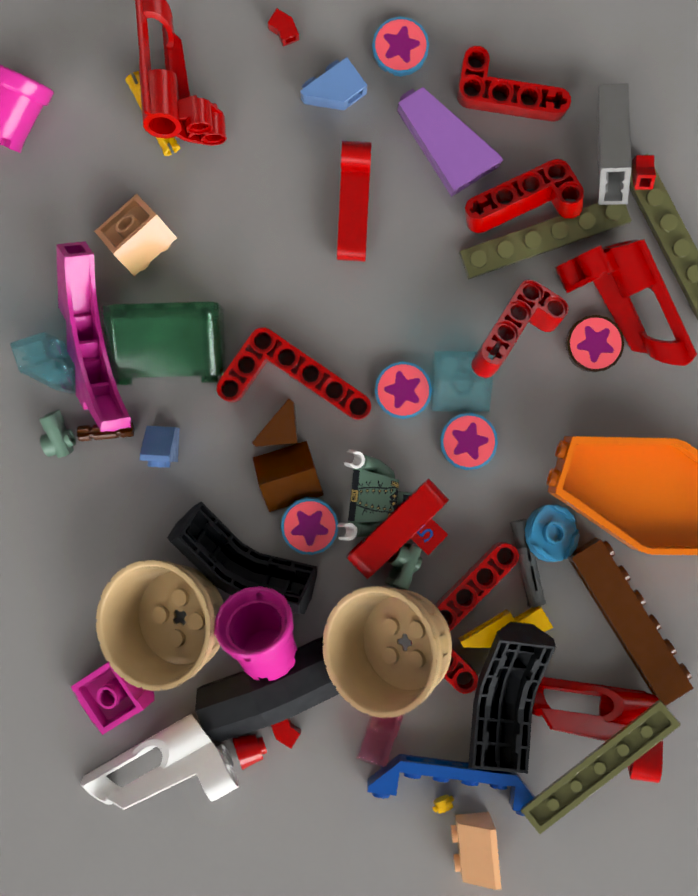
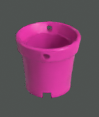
(19, 106)
(257, 632)

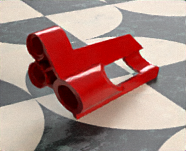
(165, 93)
(619, 273)
(616, 710)

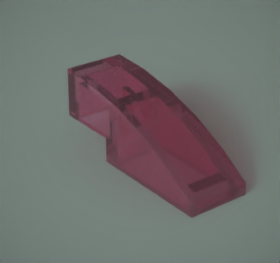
(378, 740)

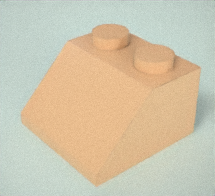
(135, 235)
(477, 850)

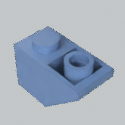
(335, 88)
(160, 446)

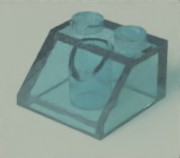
(457, 385)

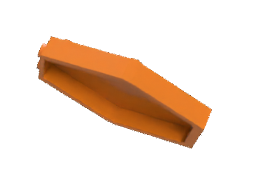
(632, 489)

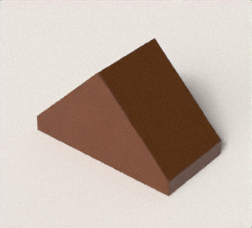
(280, 429)

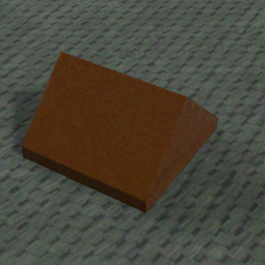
(287, 476)

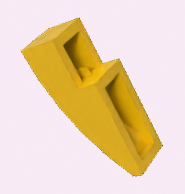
(484, 634)

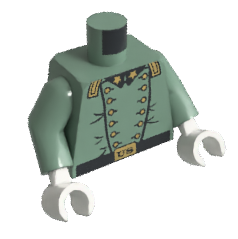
(372, 495)

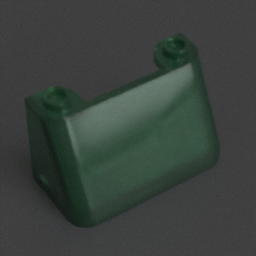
(164, 340)

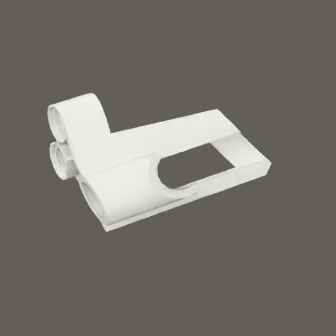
(184, 752)

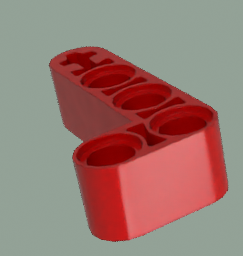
(512, 89)
(353, 200)
(487, 212)
(529, 304)
(397, 529)

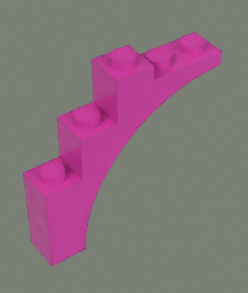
(85, 340)

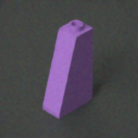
(446, 141)

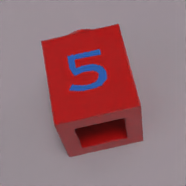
(429, 536)

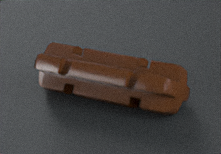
(86, 433)

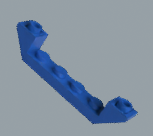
(385, 780)

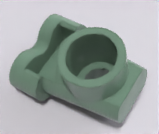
(57, 440)
(405, 563)

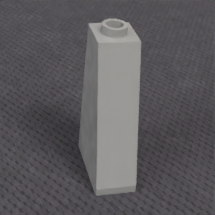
(614, 144)

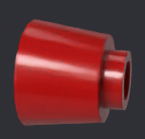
(249, 749)

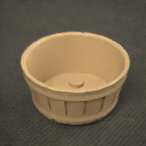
(140, 629)
(369, 661)

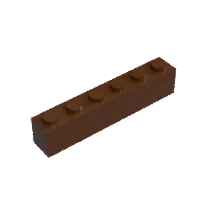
(630, 621)

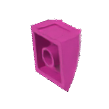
(110, 698)

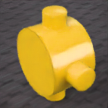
(443, 804)

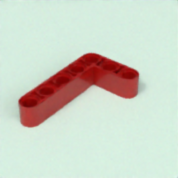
(295, 370)
(478, 592)

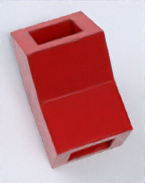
(284, 27)
(643, 172)
(286, 732)

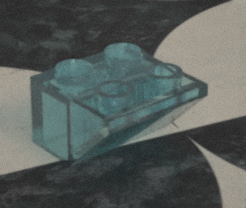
(44, 360)

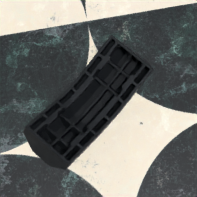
(237, 566)
(507, 698)
(246, 705)

